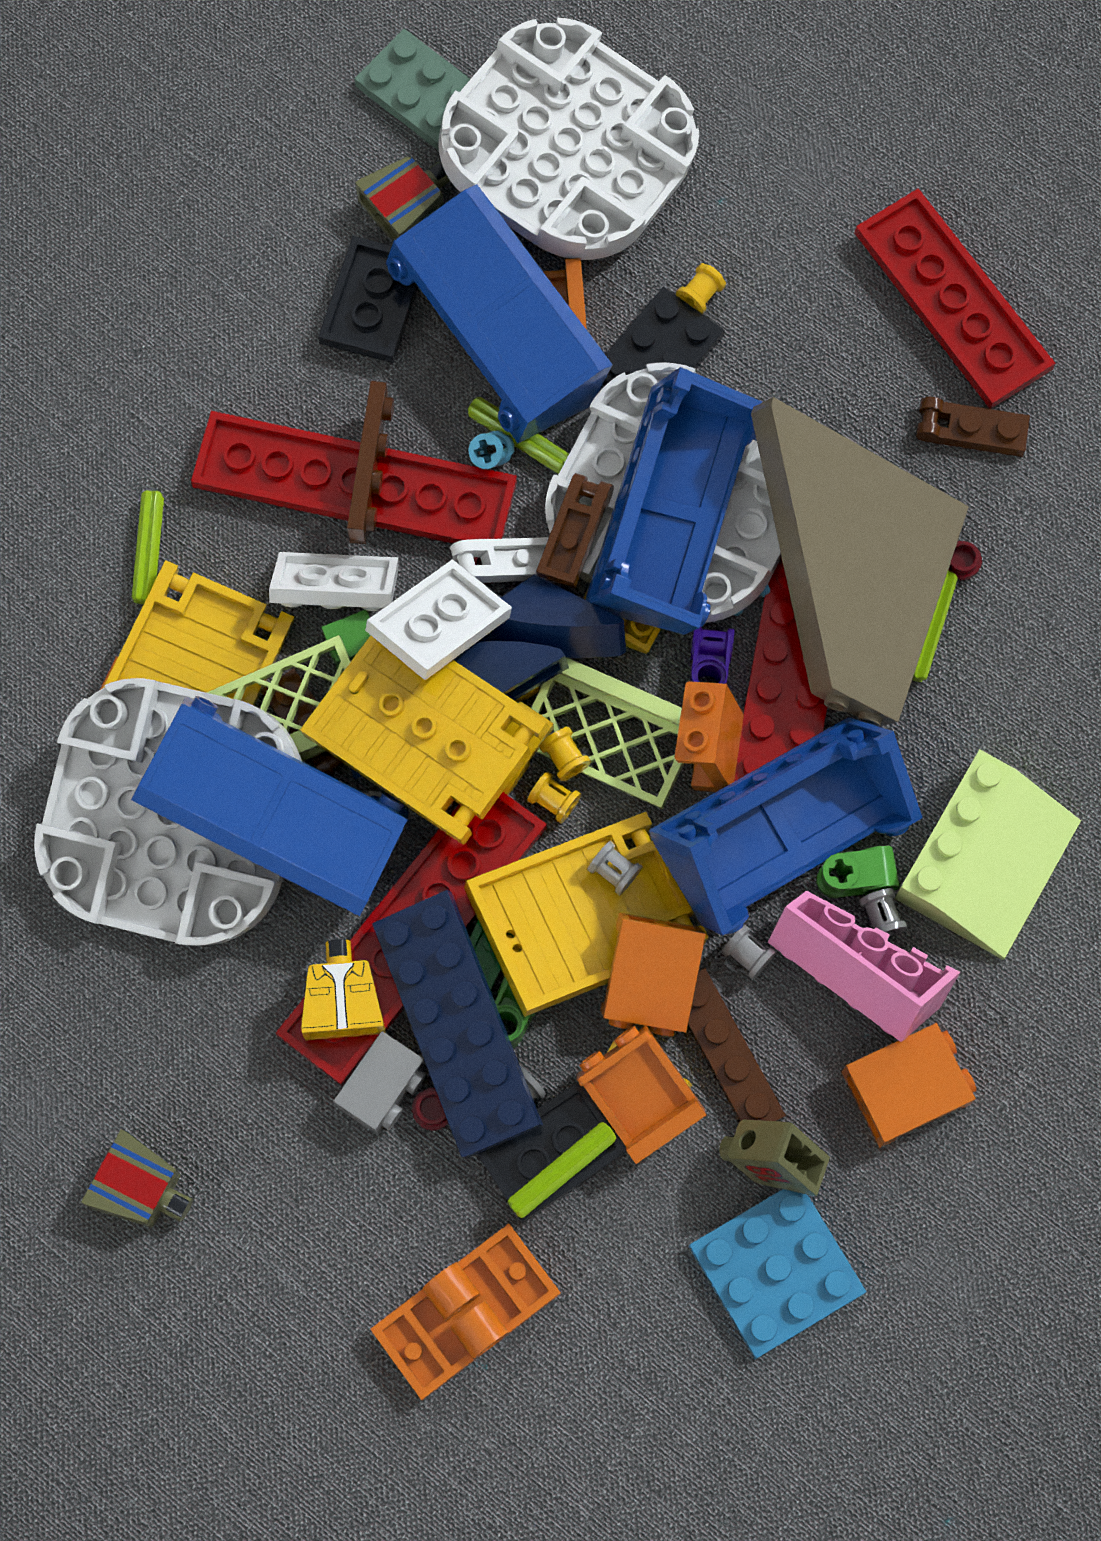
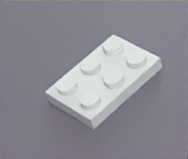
(333, 580)
(438, 619)

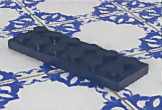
(457, 1024)

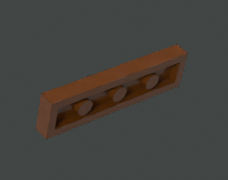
(367, 478)
(730, 1055)

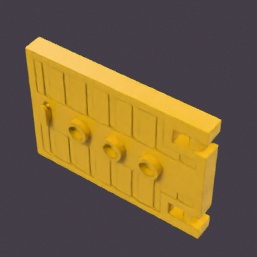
(201, 638)
(424, 737)
(567, 916)

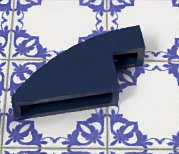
(559, 619)
(513, 665)

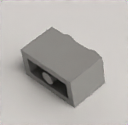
(381, 1084)

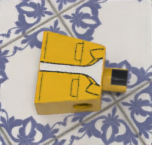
(340, 996)

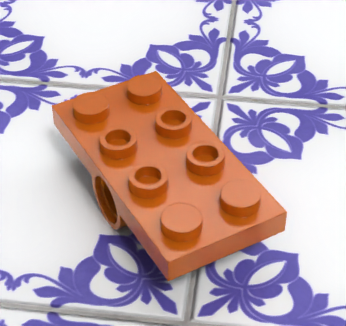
(465, 1311)

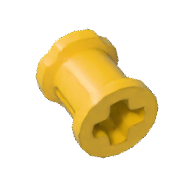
(702, 287)
(564, 753)
(554, 797)

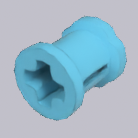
(486, 460)

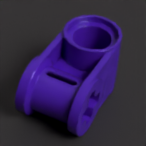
(711, 654)

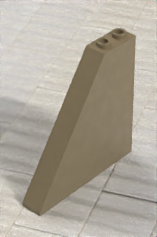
(859, 558)

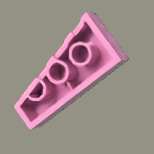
(861, 965)

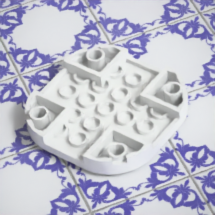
(568, 139)
(748, 538)
(126, 863)

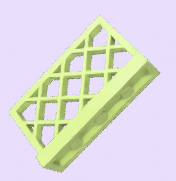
(634, 704)
(304, 745)

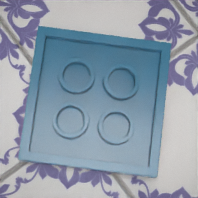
(776, 1270)

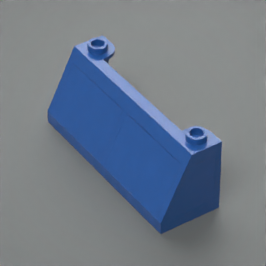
(502, 312)
(673, 503)
(270, 807)
(786, 820)

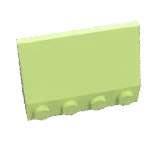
(989, 855)

